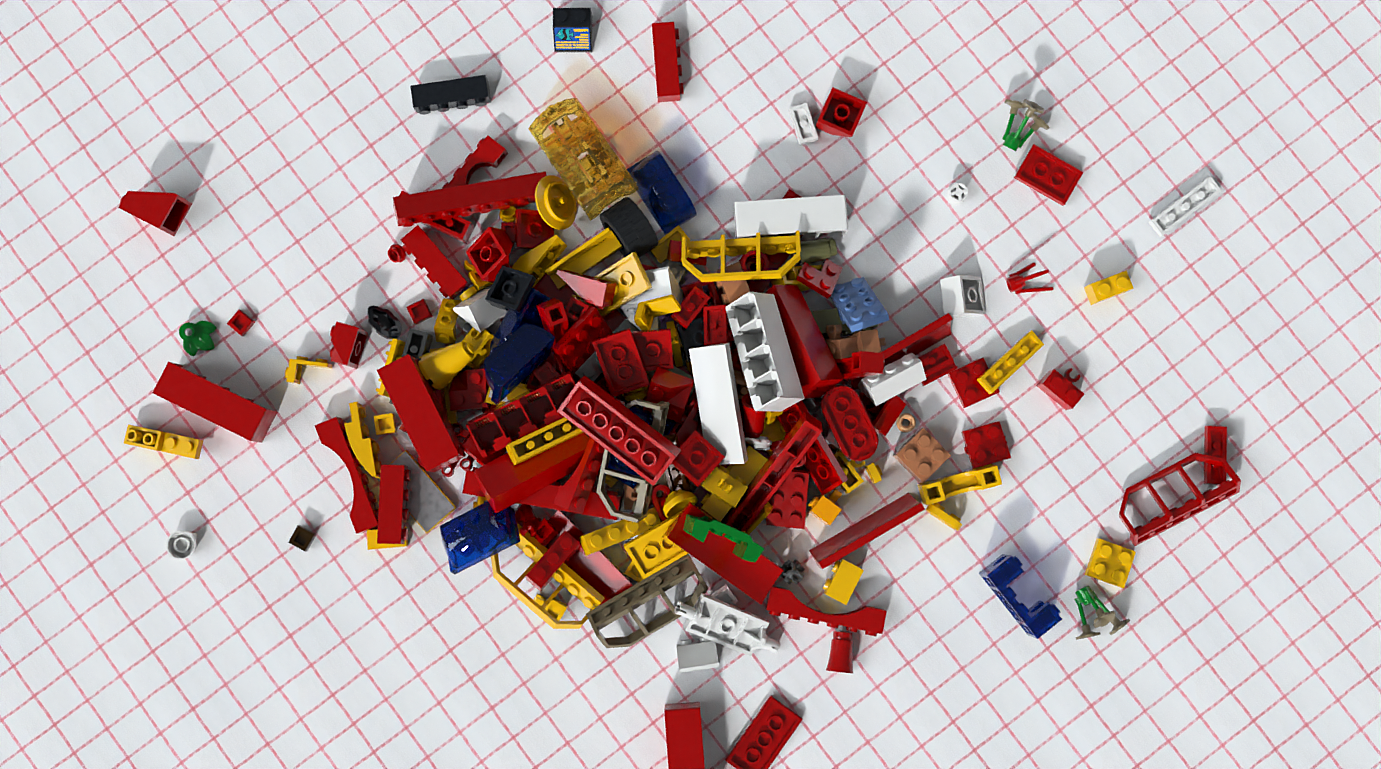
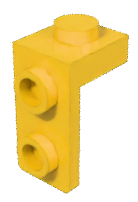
(652, 308)
(446, 321)
(293, 372)

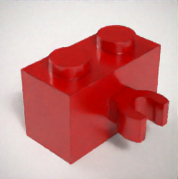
(1061, 388)

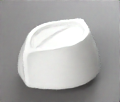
(181, 544)

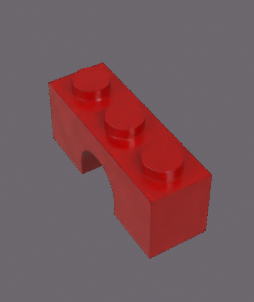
(552, 560)

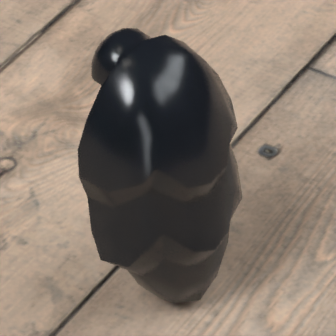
(384, 322)

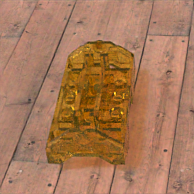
(597, 177)

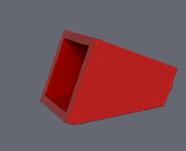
(157, 208)

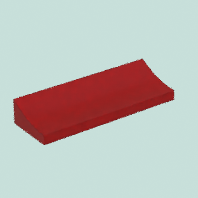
(914, 343)
(618, 430)
(820, 459)
(866, 530)
(716, 553)
(593, 568)

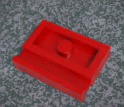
(937, 363)

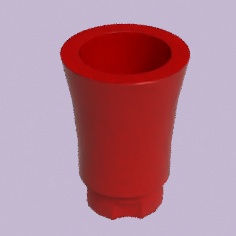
(749, 263)
(752, 420)
(841, 653)

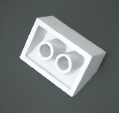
(662, 284)
(895, 379)

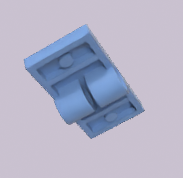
(858, 305)

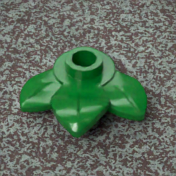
(200, 337)

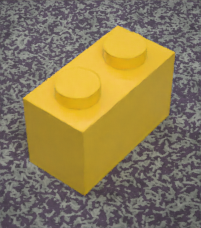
(1108, 287)
(842, 581)

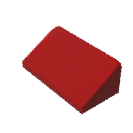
(675, 254)

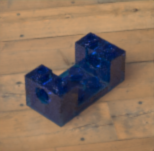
(1033, 621)

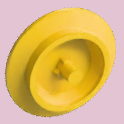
(555, 202)

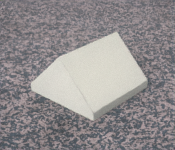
(479, 312)

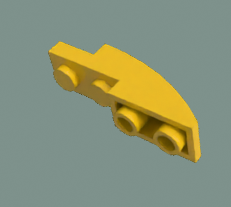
(163, 441)
(364, 448)

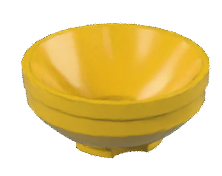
(677, 502)

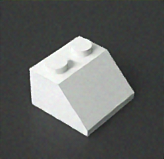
(962, 296)
(696, 655)

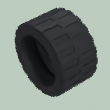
(630, 227)

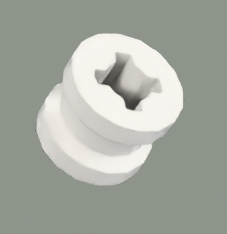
(959, 190)

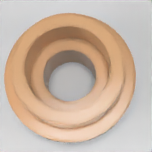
(910, 418)

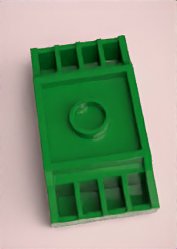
(744, 548)

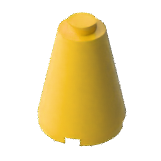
(445, 363)

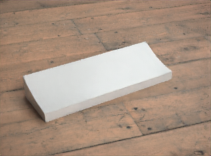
(719, 401)

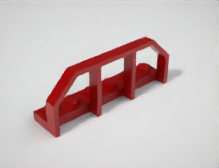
(1190, 508)

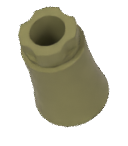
(817, 250)

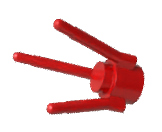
(1016, 283)

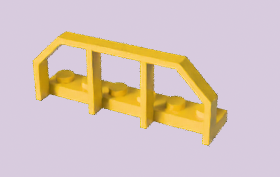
(741, 246)
(564, 575)

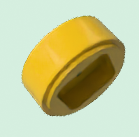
(467, 292)

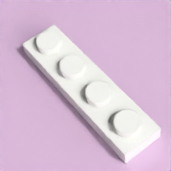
(1185, 206)

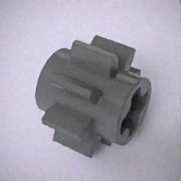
(792, 571)

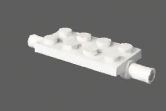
(727, 625)

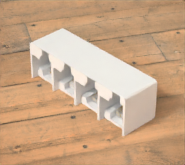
(790, 215)
(764, 352)

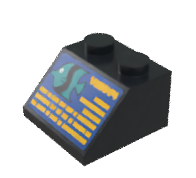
(572, 29)

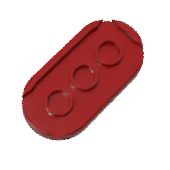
(849, 423)

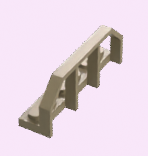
(643, 488)
(639, 595)

